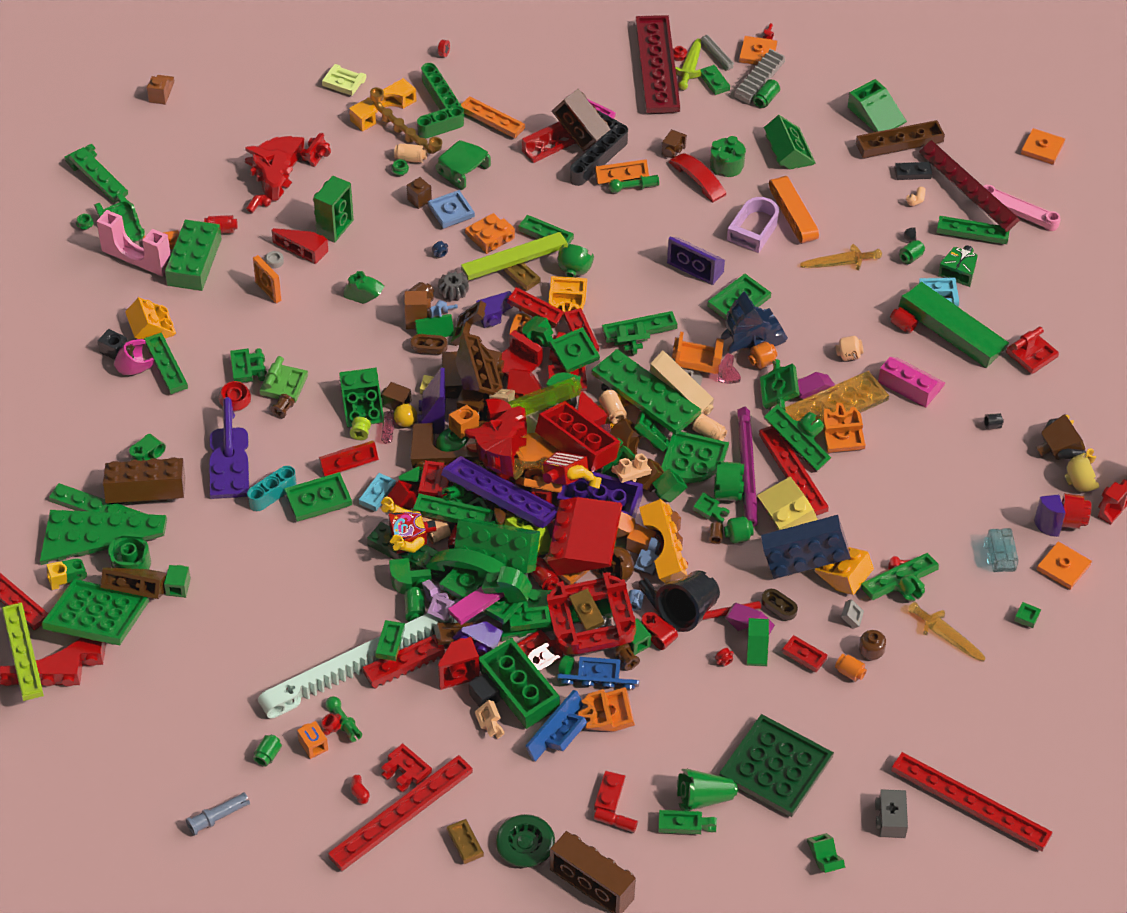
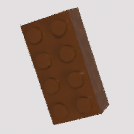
(476, 400)
(144, 480)
(592, 873)

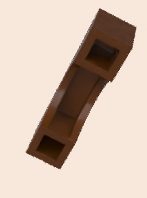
(627, 433)

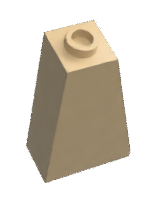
(674, 376)

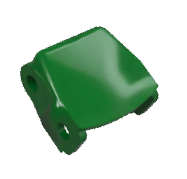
(460, 160)

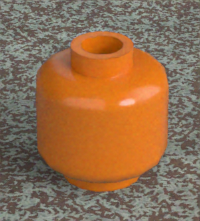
(762, 355)

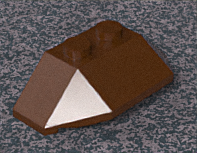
(477, 366)

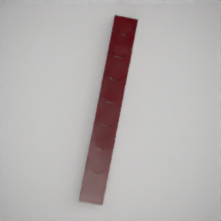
(969, 186)

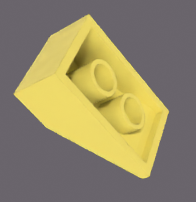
(787, 505)

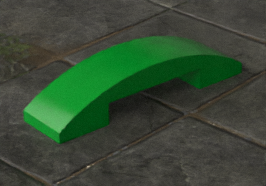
(464, 559)

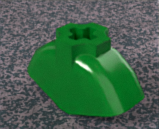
(362, 288)

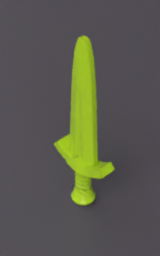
(689, 68)

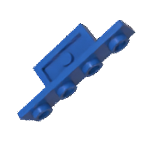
(598, 671)
(559, 728)

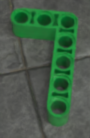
(450, 110)

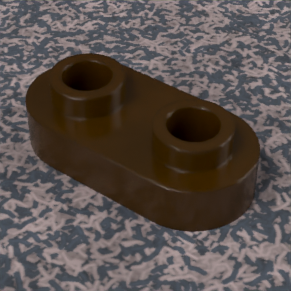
(780, 605)

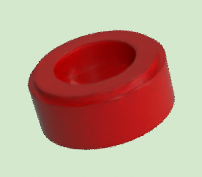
(444, 48)

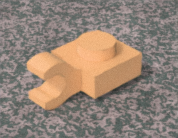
(488, 717)

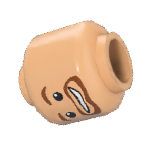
(849, 348)

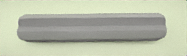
(717, 52)

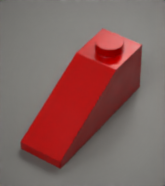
(302, 243)

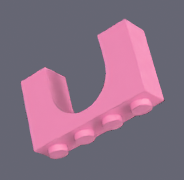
(114, 241)

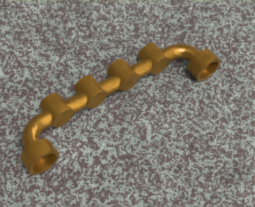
(434, 144)

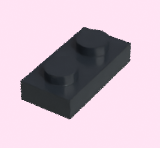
(913, 170)

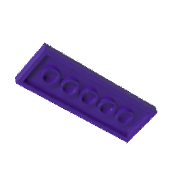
(500, 491)

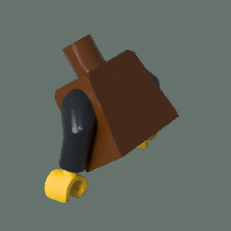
(1063, 440)

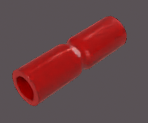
(618, 820)

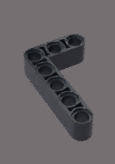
(600, 152)

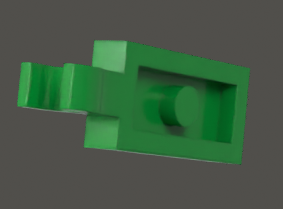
(685, 822)

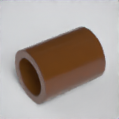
(716, 533)

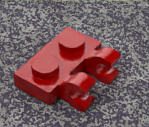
(409, 764)

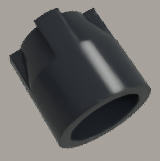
(993, 421)

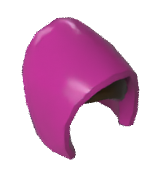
(130, 358)

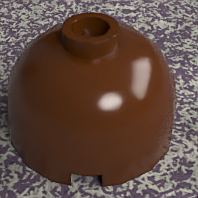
(621, 566)

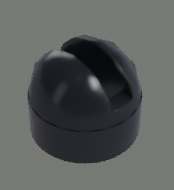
(910, 234)

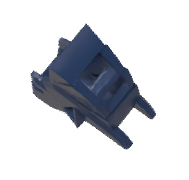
(751, 325)

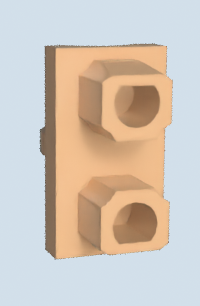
(630, 470)

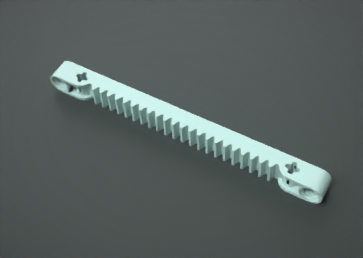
(279, 700)

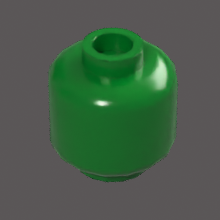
(739, 529)

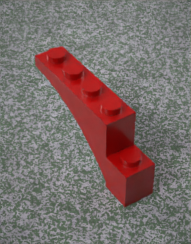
(62, 667)

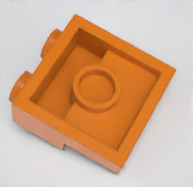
(490, 232)

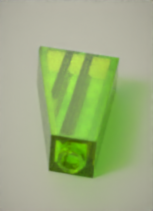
(548, 395)

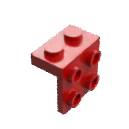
(521, 354)

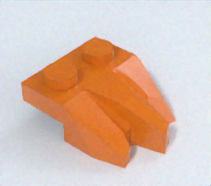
(843, 429)
(608, 710)

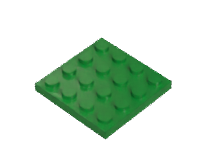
(95, 612)

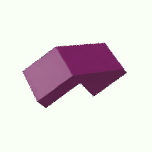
(813, 384)
(740, 614)

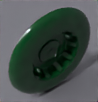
(525, 847)

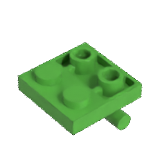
(283, 380)

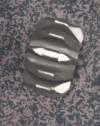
(453, 285)

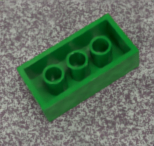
(193, 255)
(507, 544)
(519, 683)

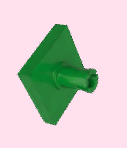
(574, 350)

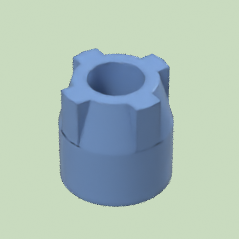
(636, 599)

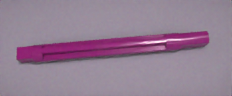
(747, 459)

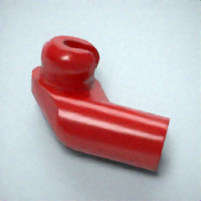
(258, 200)
(359, 790)

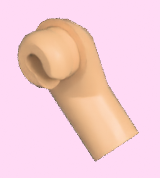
(916, 199)

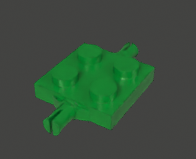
(779, 385)

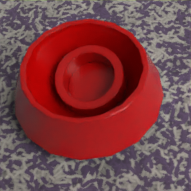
(237, 393)

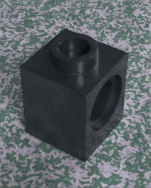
(111, 343)

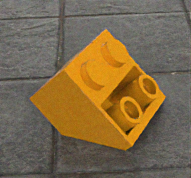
(149, 319)
(847, 574)

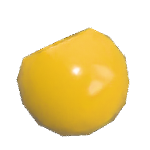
(405, 415)

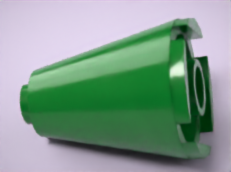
(703, 789)

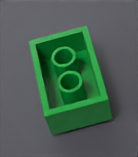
(333, 208)

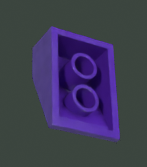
(434, 403)

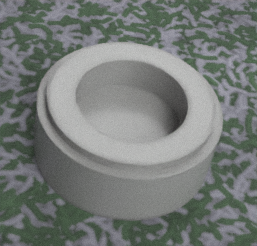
(274, 259)

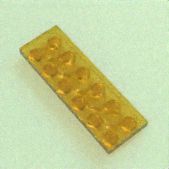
(858, 392)

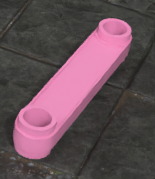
(1048, 219)

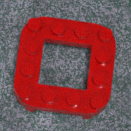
(596, 639)

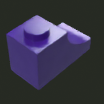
(494, 309)

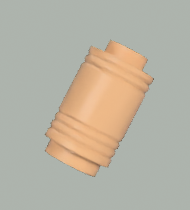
(410, 152)
(612, 406)
(709, 428)

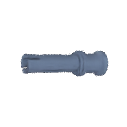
(208, 817)

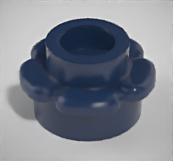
(440, 249)

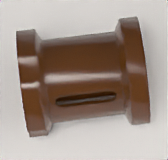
(282, 406)
(628, 658)

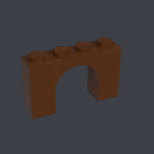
(424, 449)

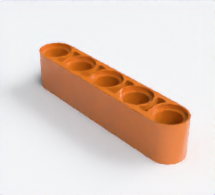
(793, 209)

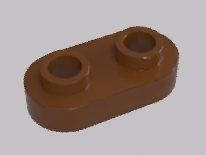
(429, 344)

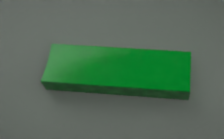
(953, 324)

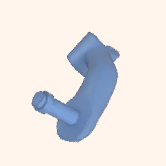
(441, 305)

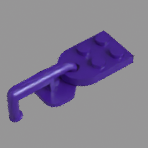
(229, 460)

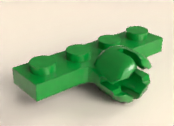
(800, 435)
(902, 578)

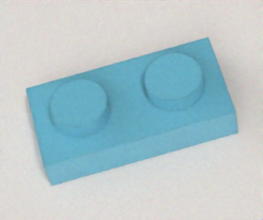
(377, 490)

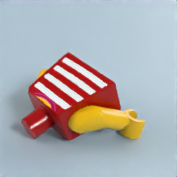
(567, 468)

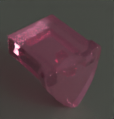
(727, 372)

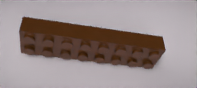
(899, 139)

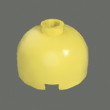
(1081, 474)

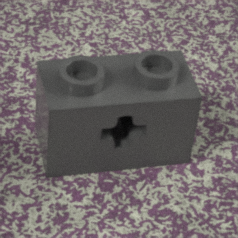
(892, 813)

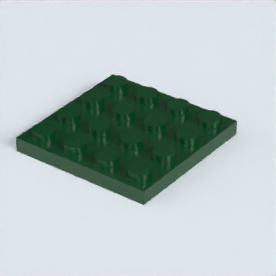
(776, 765)

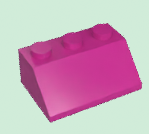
(909, 381)

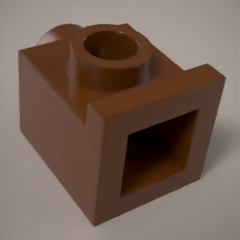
(673, 143)

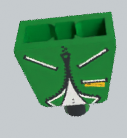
(959, 265)

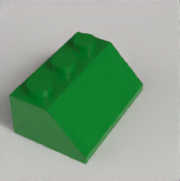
(788, 143)

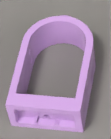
(747, 238)

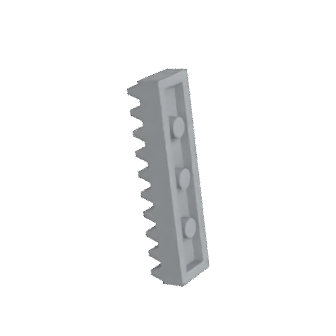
(762, 72)

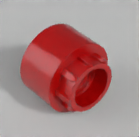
(1076, 511)

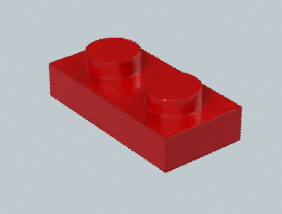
(804, 653)
(610, 791)

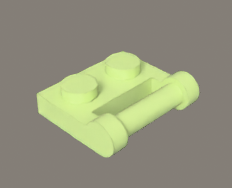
(343, 80)

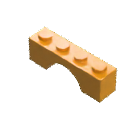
(398, 94)
(670, 563)

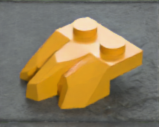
(568, 292)

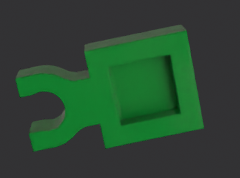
(708, 507)

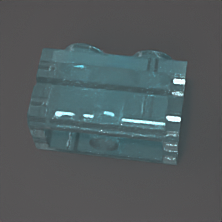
(1001, 550)

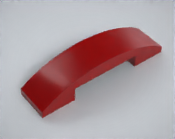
(700, 174)

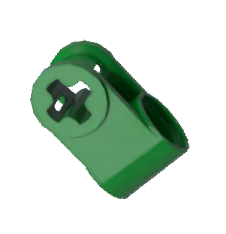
(147, 448)

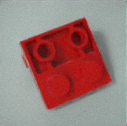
(1032, 351)

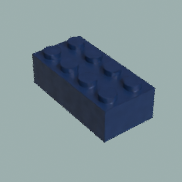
(805, 546)

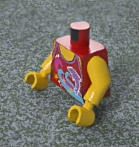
(406, 527)

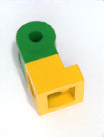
(64, 572)

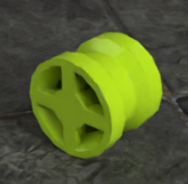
(360, 428)

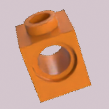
(463, 419)

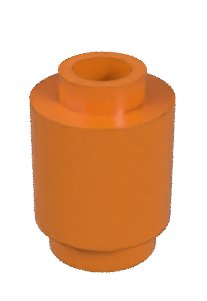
(850, 667)

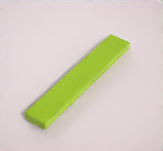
(513, 256)
(22, 651)

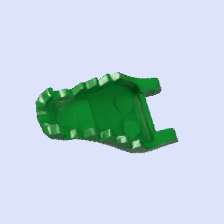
(129, 216)

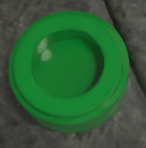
(566, 665)

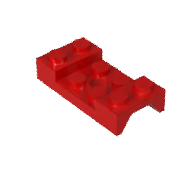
(1113, 501)

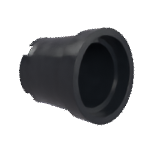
(687, 600)

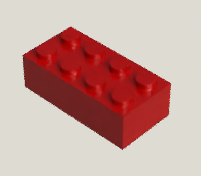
(578, 435)

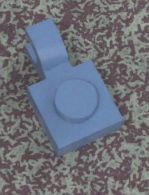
(646, 558)

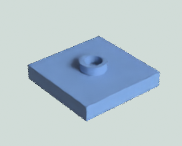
(451, 209)

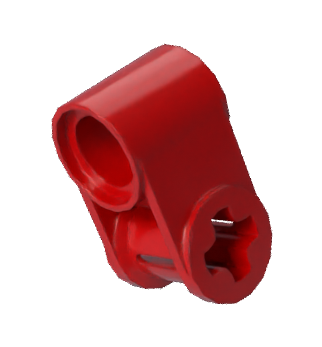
(661, 632)

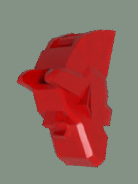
(274, 162)
(500, 440)

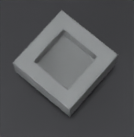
(852, 614)

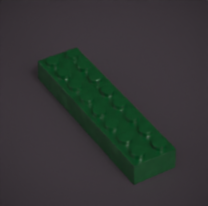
(380, 541)

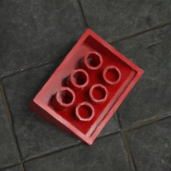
(583, 535)

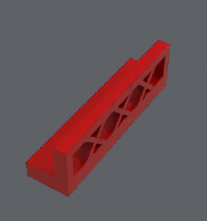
(543, 137)

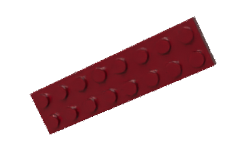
(657, 64)

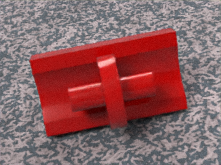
(317, 148)

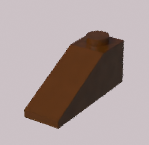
(134, 581)

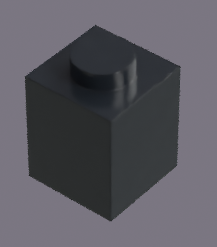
(483, 689)

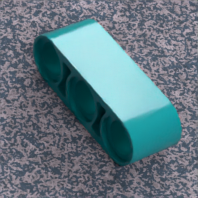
(271, 488)

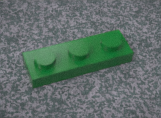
(540, 229)

